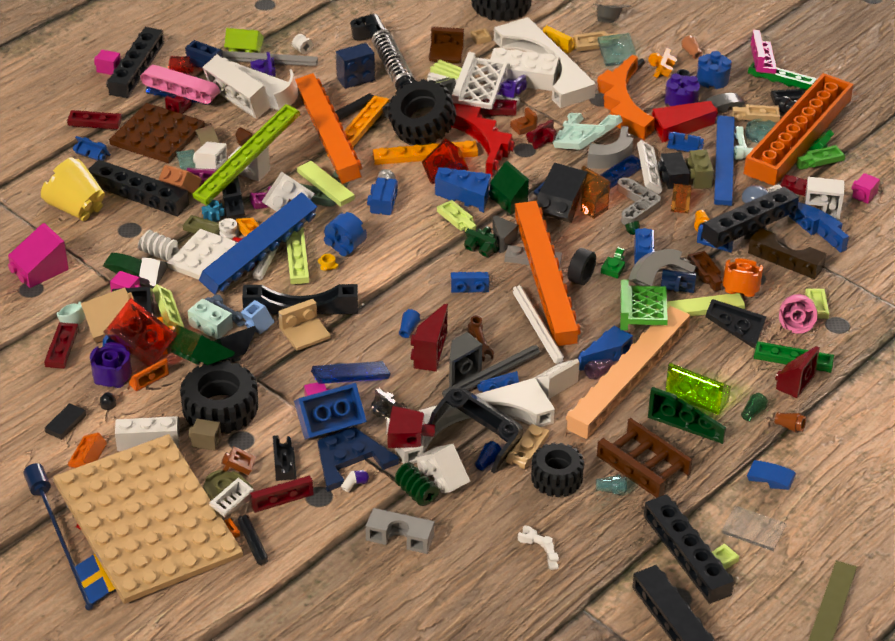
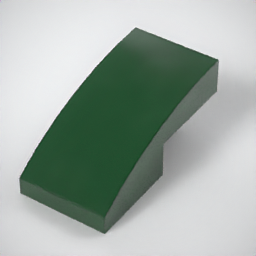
(121, 262)

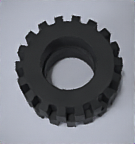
(557, 469)

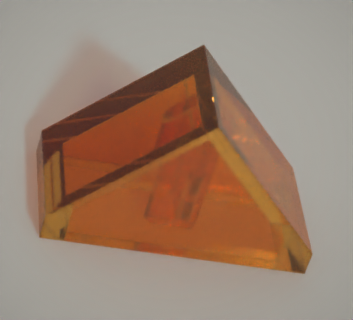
(681, 198)

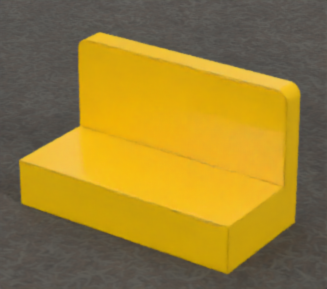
(560, 39)

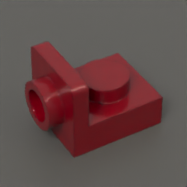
(177, 104)

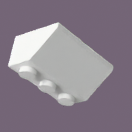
(141, 430)

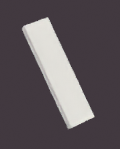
(649, 167)

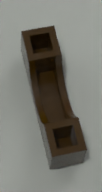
(805, 262)

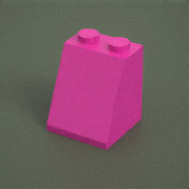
(39, 257)

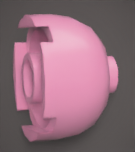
(798, 313)

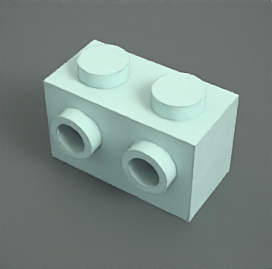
(210, 319)

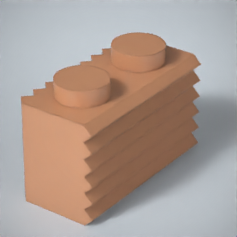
(180, 178)

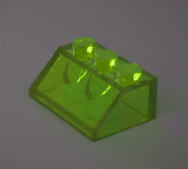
(697, 389)

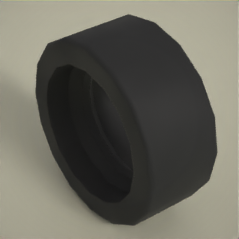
(581, 266)

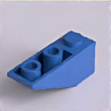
(610, 345)

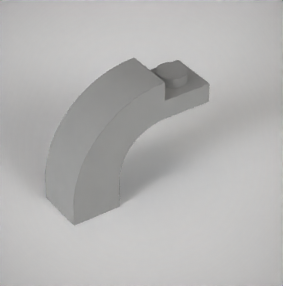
(611, 154)
(647, 266)

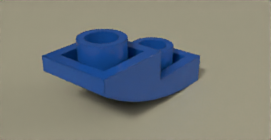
(773, 474)

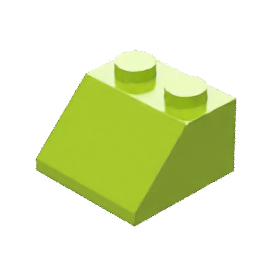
(243, 40)

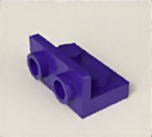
(264, 66)
(512, 88)

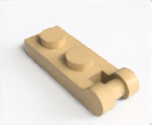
(527, 446)

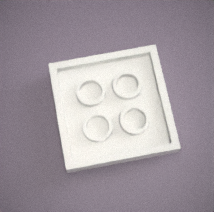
(199, 253)

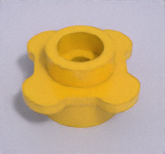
(327, 262)

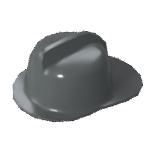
(609, 13)

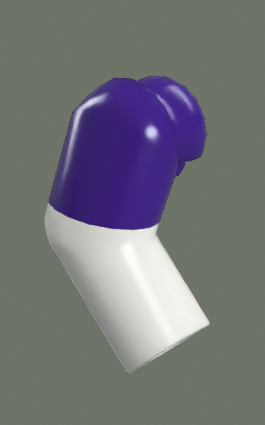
(355, 477)

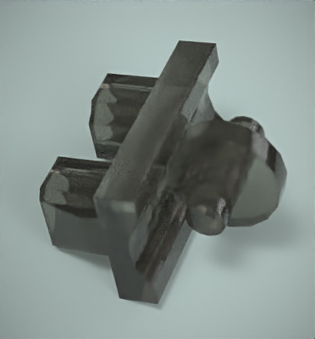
(383, 404)

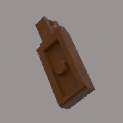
(706, 269)

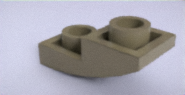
(207, 134)

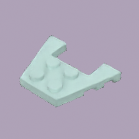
(580, 135)

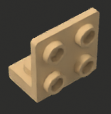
(301, 325)

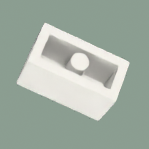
(210, 155)

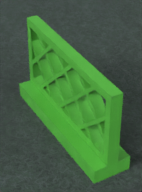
(629, 305)

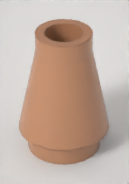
(691, 46)

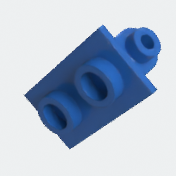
(678, 142)
(96, 150)
(498, 382)

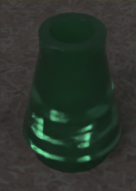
(754, 406)

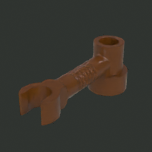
(475, 329)

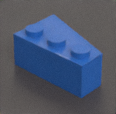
(463, 186)

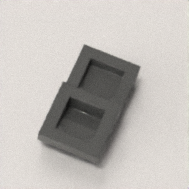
(724, 100)

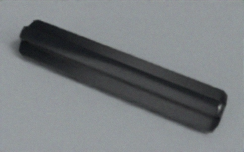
(354, 106)
(252, 539)

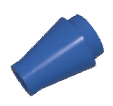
(409, 322)

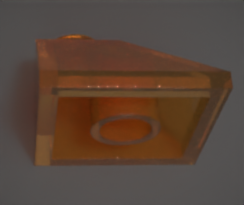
(595, 194)

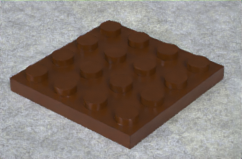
(156, 133)

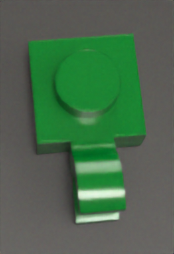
(614, 266)

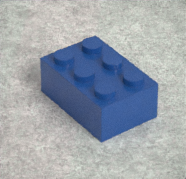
(330, 411)

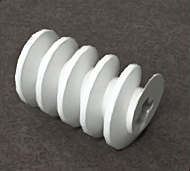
(158, 245)

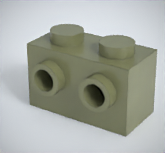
(700, 169)

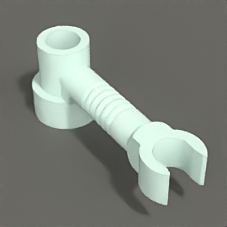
(740, 151)

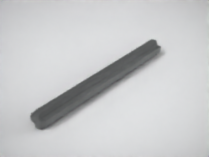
(496, 369)

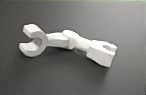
(530, 535)

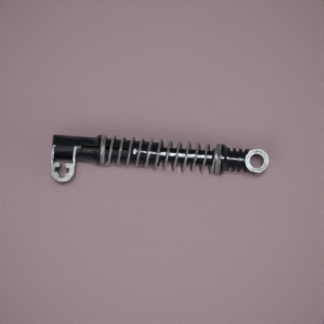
(385, 47)

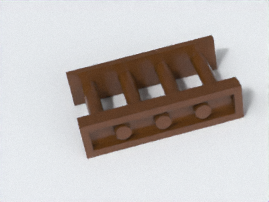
(641, 473)

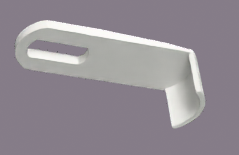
(278, 90)

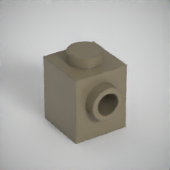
(205, 434)

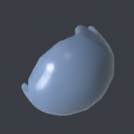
(753, 192)

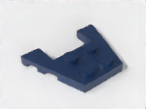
(347, 449)

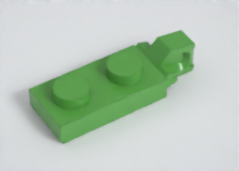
(820, 157)

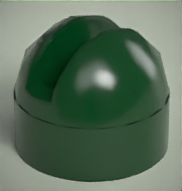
(630, 227)

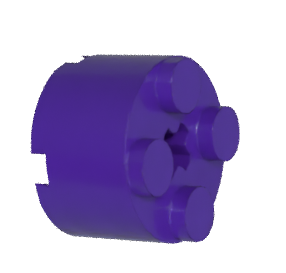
(681, 90)
(111, 365)

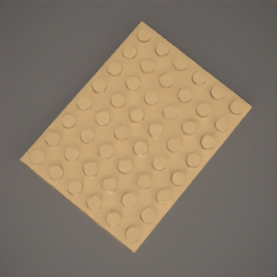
(147, 518)

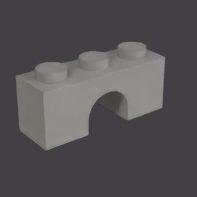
(385, 524)

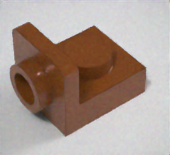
(526, 123)
(238, 460)

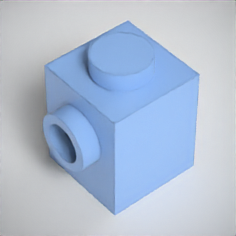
(257, 315)

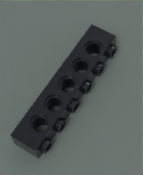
(135, 62)
(140, 188)
(750, 217)
(689, 549)

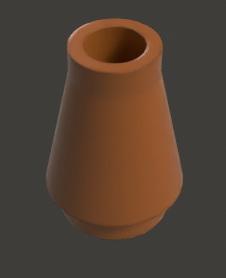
(791, 421)

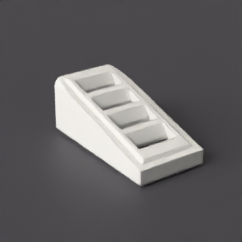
(236, 486)

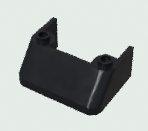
(485, 414)

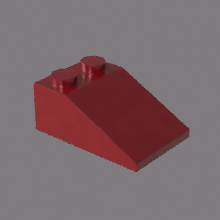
(430, 340)

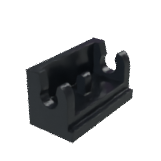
(284, 459)

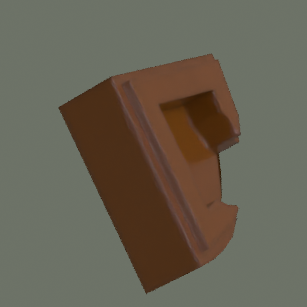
(243, 136)

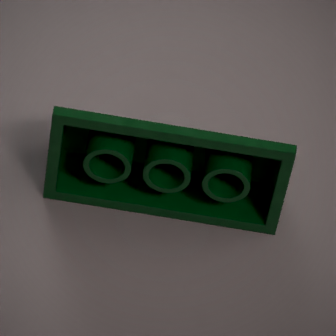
(197, 347)

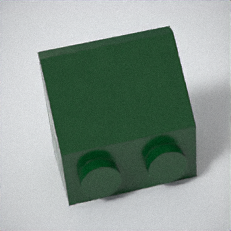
(509, 187)

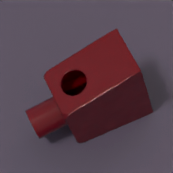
(407, 428)

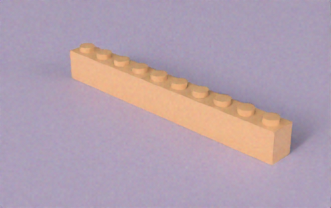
(626, 374)

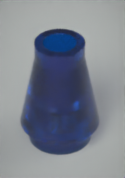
(487, 455)

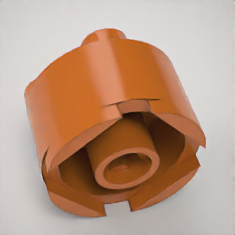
(742, 277)

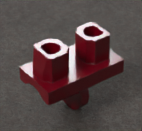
(542, 134)

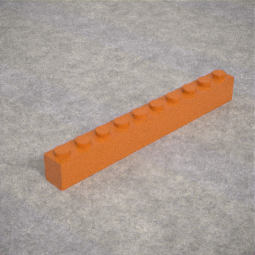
(329, 128)
(547, 274)

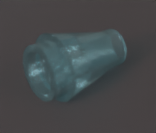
(612, 484)

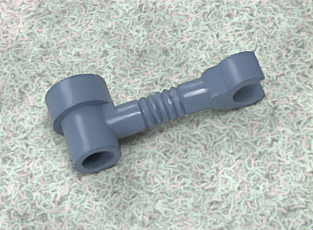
(236, 316)

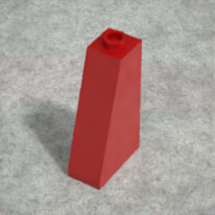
(683, 118)

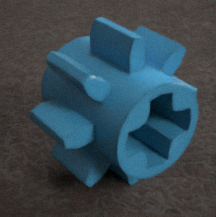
(213, 211)

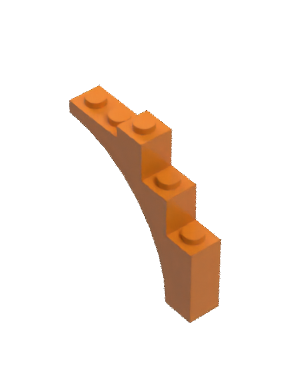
(617, 99)

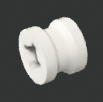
(302, 44)
(228, 228)

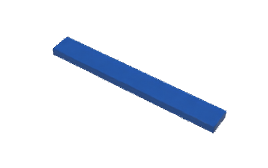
(724, 161)

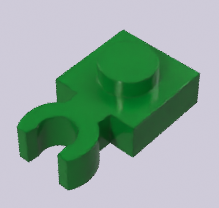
(822, 141)

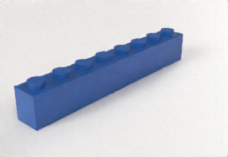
(258, 243)

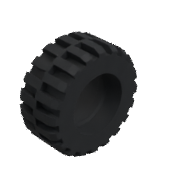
(501, 9)
(415, 97)
(215, 380)

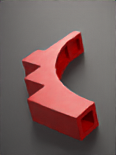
(484, 130)

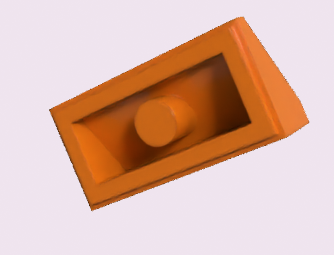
(149, 375)
(88, 450)

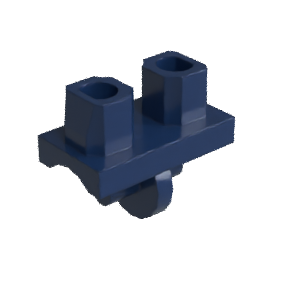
(678, 281)

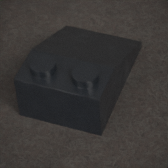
(561, 192)

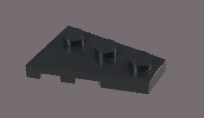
(737, 321)

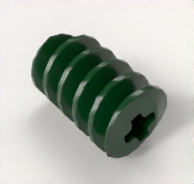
(416, 484)

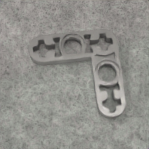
(647, 200)

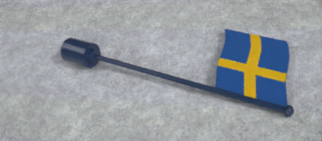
(89, 574)

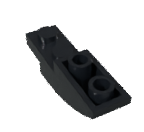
(233, 200)

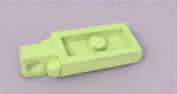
(457, 216)

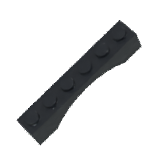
(338, 300)

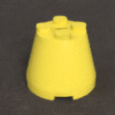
(73, 190)

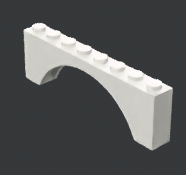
(524, 35)
(519, 401)

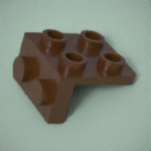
(446, 44)

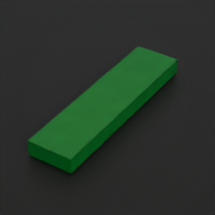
(784, 355)

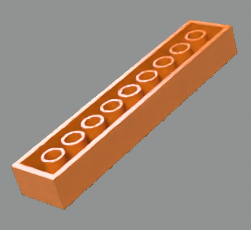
(798, 129)

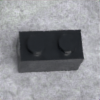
(673, 169)

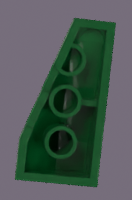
(682, 415)

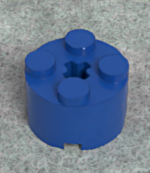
(713, 70)
(345, 233)

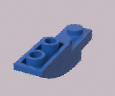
(817, 221)

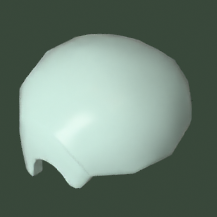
(71, 314)

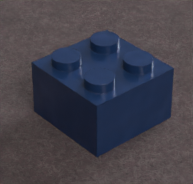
(355, 65)

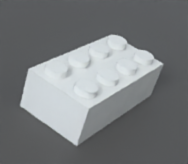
(539, 68)
(238, 86)

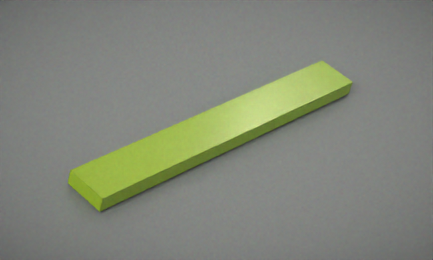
(246, 154)

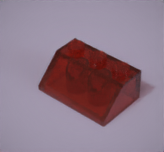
(140, 332)

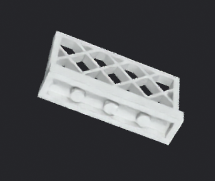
(466, 80)

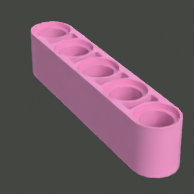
(180, 84)

